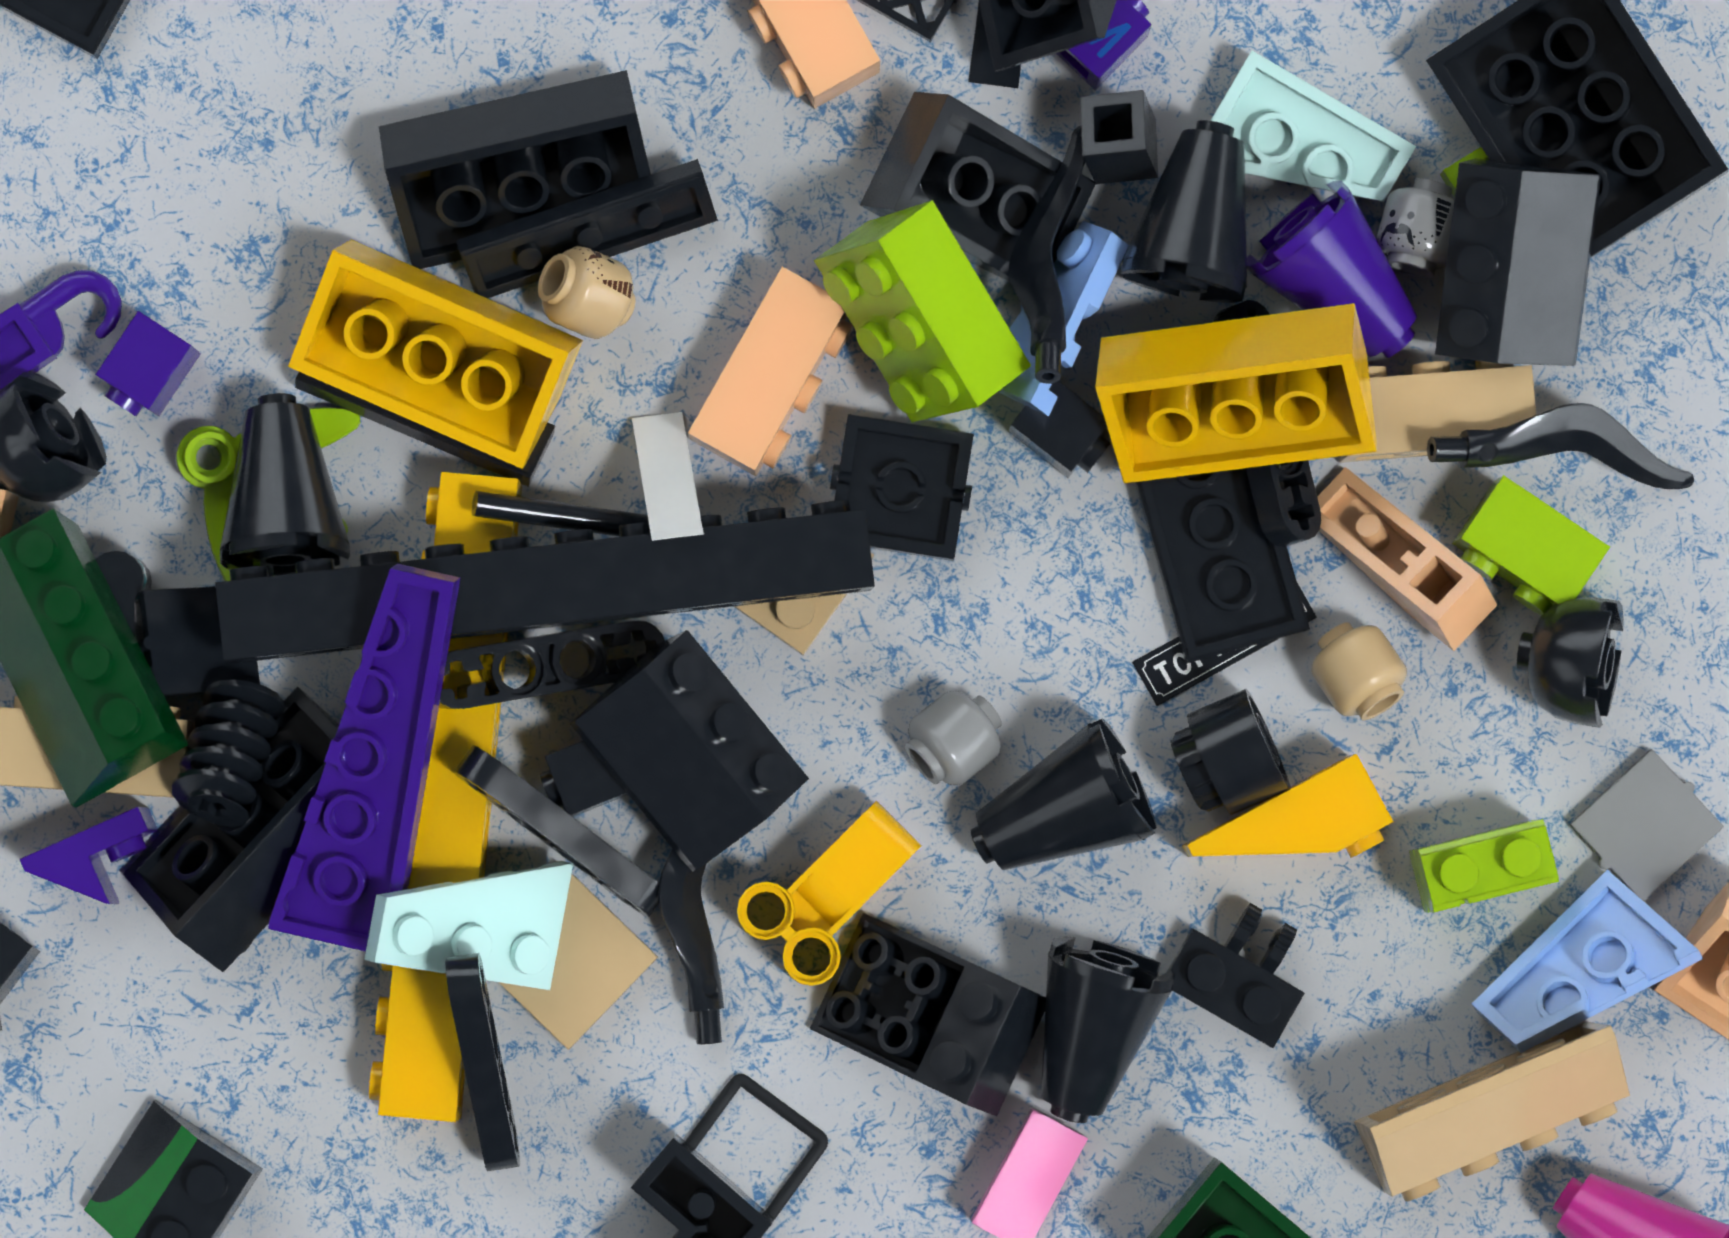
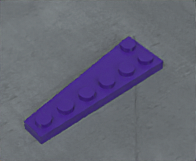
(376, 768)

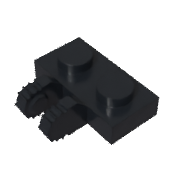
(1235, 987)

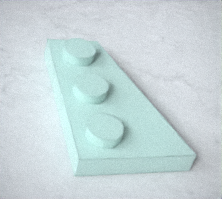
(504, 917)

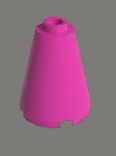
(1616, 1211)

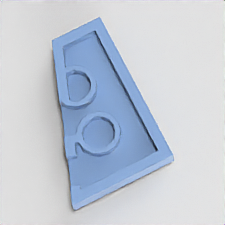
(1084, 274)
(1584, 964)

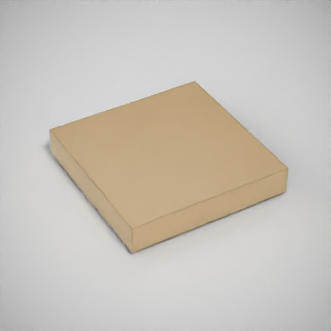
(591, 970)

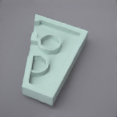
(1307, 135)

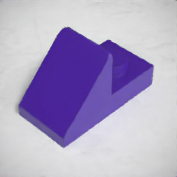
(77, 859)

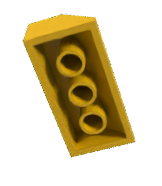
(434, 352)
(1237, 393)

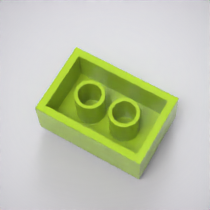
(922, 313)

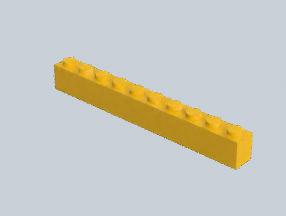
(422, 1054)

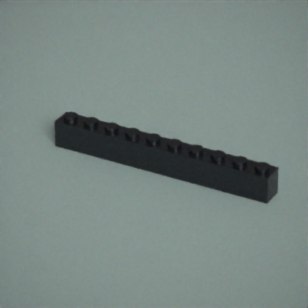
(556, 583)

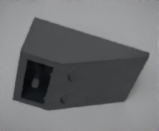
(929, 1015)

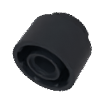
(1229, 755)

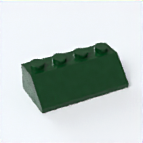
(78, 662)

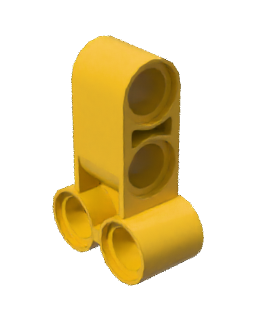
(834, 887)

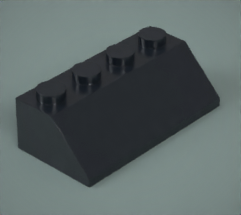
(508, 160)
(221, 881)

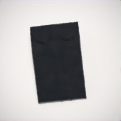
(974, 173)

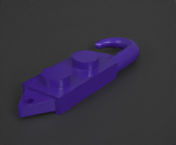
(33, 331)

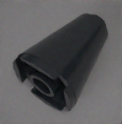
(1195, 220)
(281, 492)
(1067, 805)
(1095, 1022)

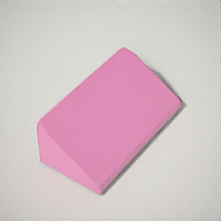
(1029, 1178)

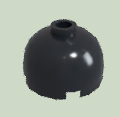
(41, 445)
(1573, 659)

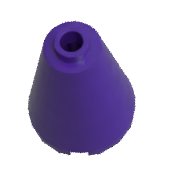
(1331, 258)

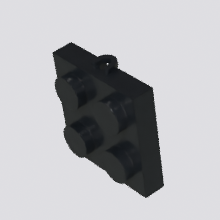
(907, 482)

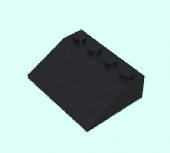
(1582, 95)

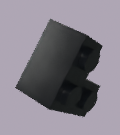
(699, 1196)

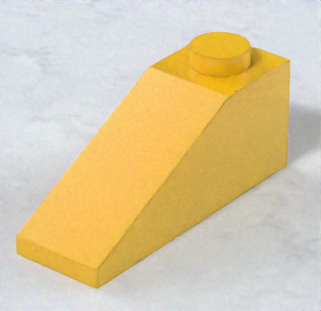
(1316, 815)

